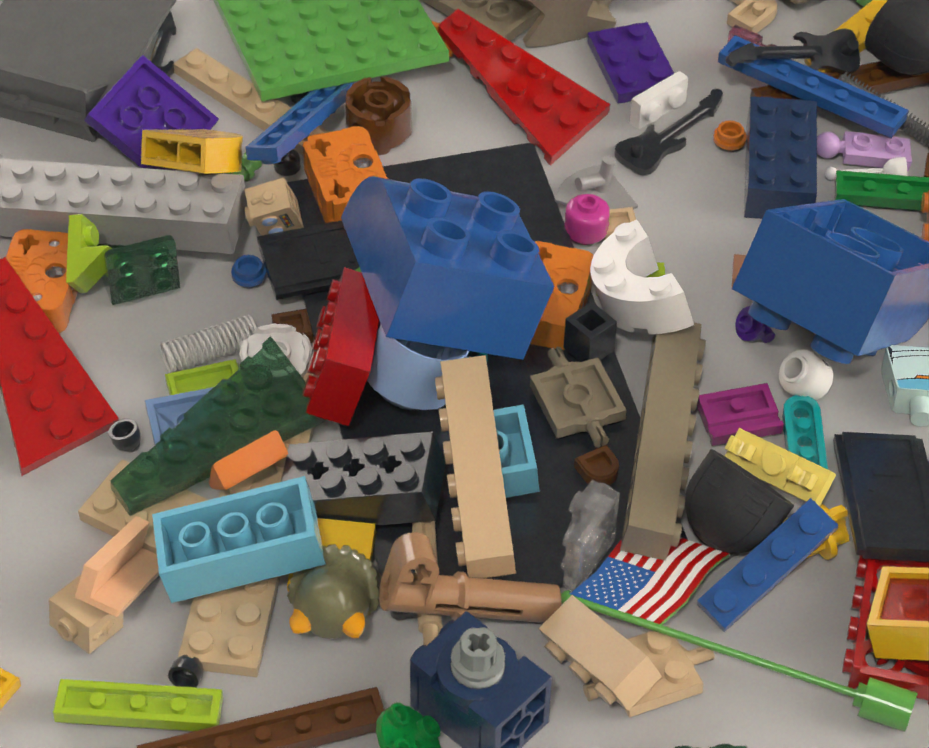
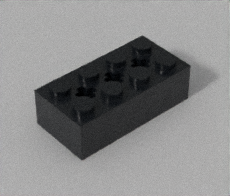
(371, 477)

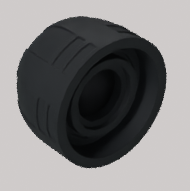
(901, 36)
(732, 506)

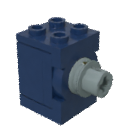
(479, 687)

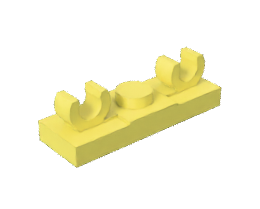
(779, 467)

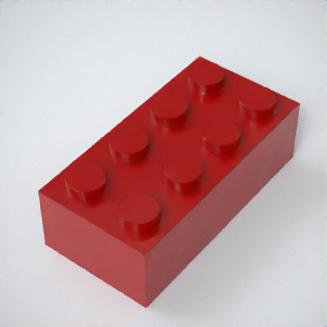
(343, 350)

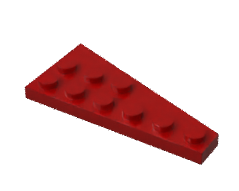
(529, 91)
(42, 383)

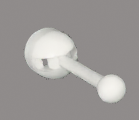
(894, 166)

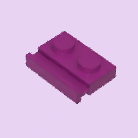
(744, 408)

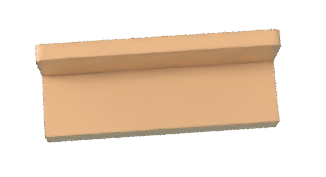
(119, 570)

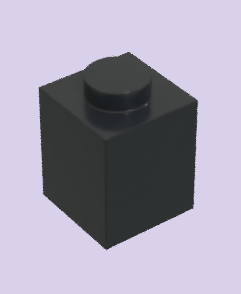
(590, 333)

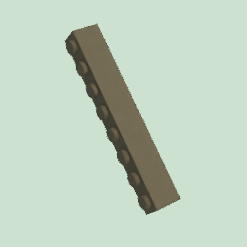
(663, 444)

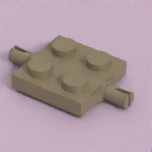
(577, 397)

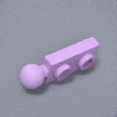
(864, 148)

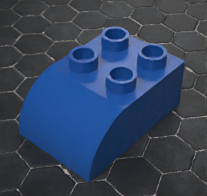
(448, 265)
(838, 276)

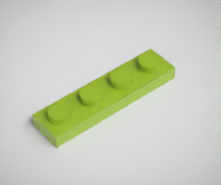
(137, 705)

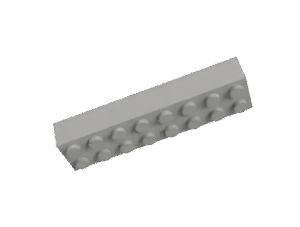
(124, 203)

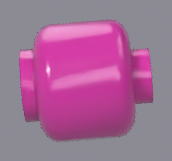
(587, 219)

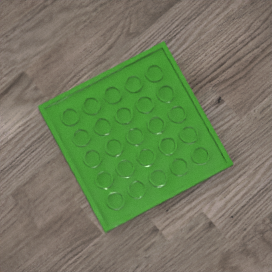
(328, 43)

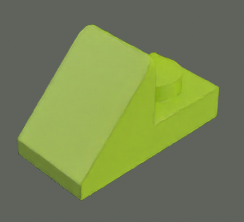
(84, 257)

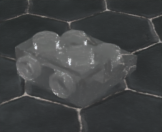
(589, 532)

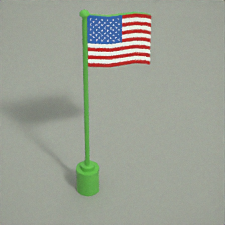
(653, 590)

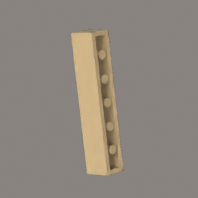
(477, 468)

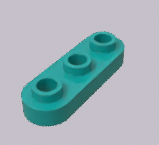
(804, 431)

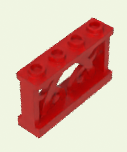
(854, 658)

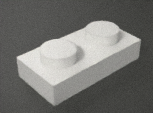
(659, 100)

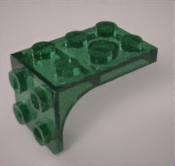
(141, 269)

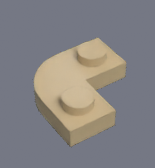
(752, 14)

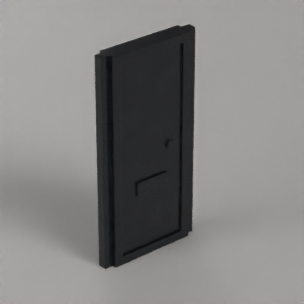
(306, 258)
(886, 494)

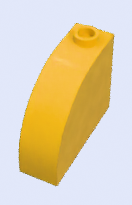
(193, 150)

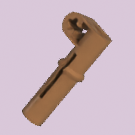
(454, 595)

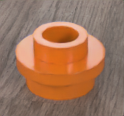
(730, 135)

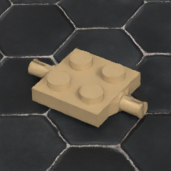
(674, 664)

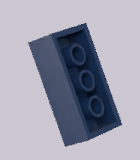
(780, 154)

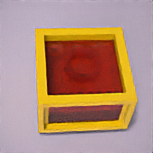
(901, 614)

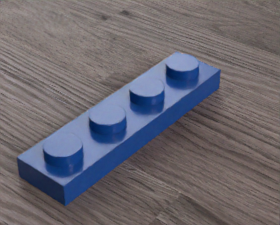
(767, 564)

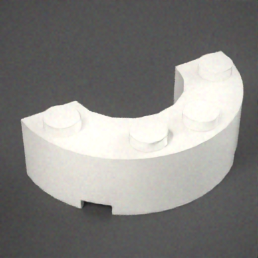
(626, 292)

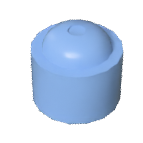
(407, 371)

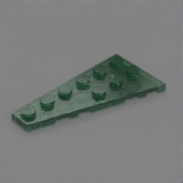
(234, 413)

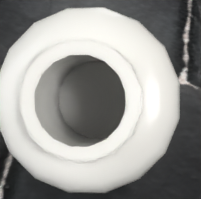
(805, 374)

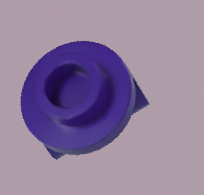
(751, 329)

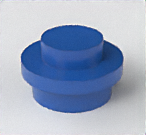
(248, 271)

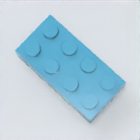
(237, 539)

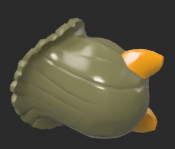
(334, 596)

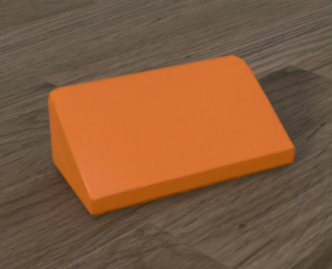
(247, 461)

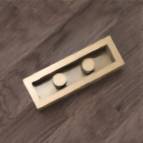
(599, 654)

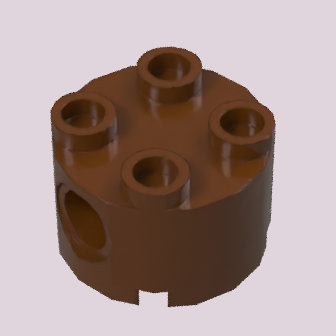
(382, 110)

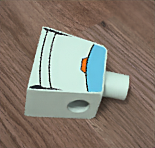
(907, 381)

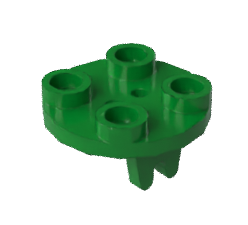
(406, 728)

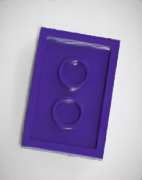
(629, 59)

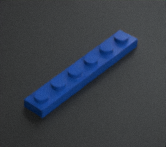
(827, 91)
(296, 124)

